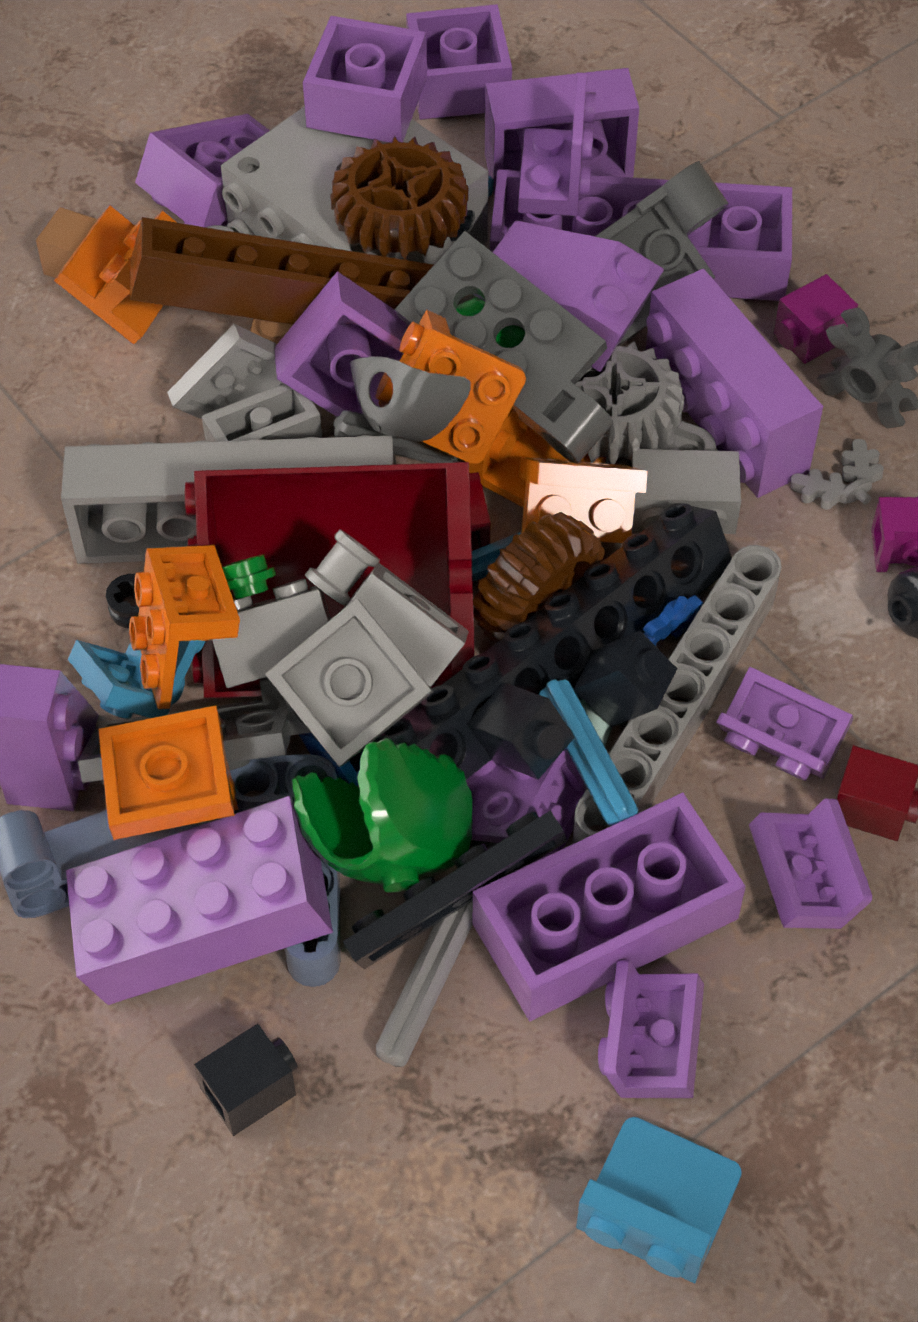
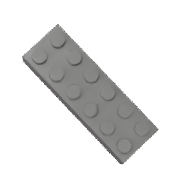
(135, 493)

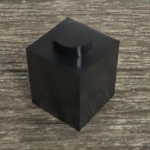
(625, 679)
(521, 730)
(247, 1078)

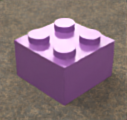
(462, 55)
(365, 79)
(331, 333)

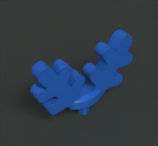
(674, 619)

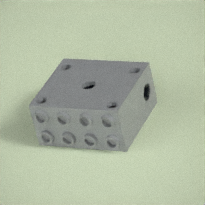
(285, 185)

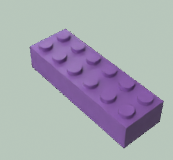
(742, 245)

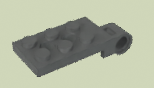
(662, 225)
(552, 354)
(248, 731)

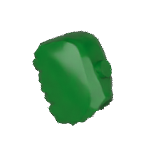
(399, 823)

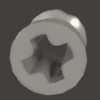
(342, 567)

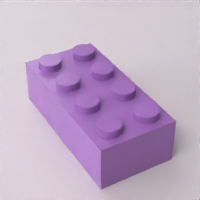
(734, 381)
(606, 900)
(196, 902)

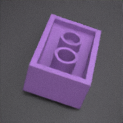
(185, 166)
(585, 274)

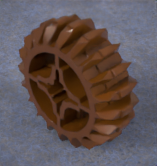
(399, 197)
(533, 569)

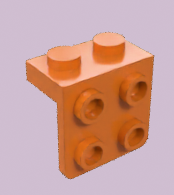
(492, 380)

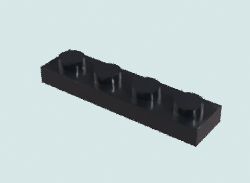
(435, 900)

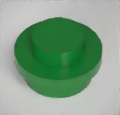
(248, 576)

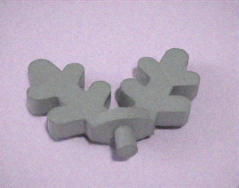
(859, 469)

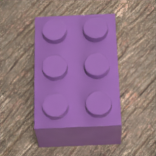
(550, 105)

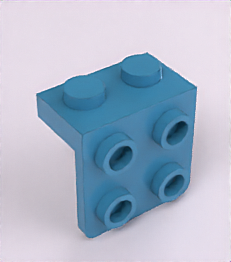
(117, 677)
(659, 1199)

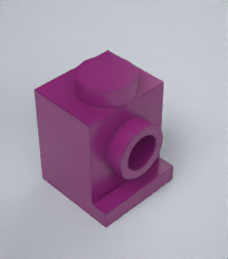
(895, 532)

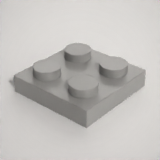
(349, 682)

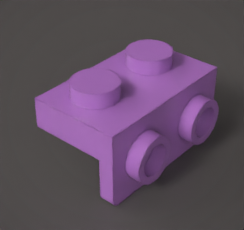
(785, 724)
(811, 866)
(651, 1033)

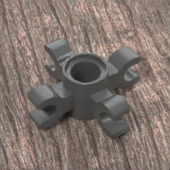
(872, 368)

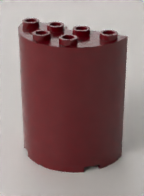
(400, 512)

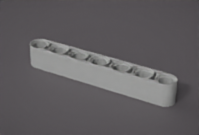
(695, 680)

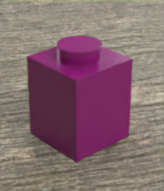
(807, 315)

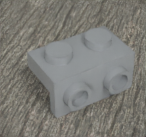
(227, 373)

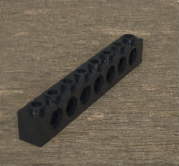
(613, 599)

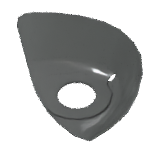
(419, 403)

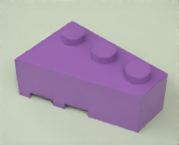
(42, 737)

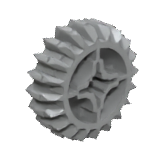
(645, 398)

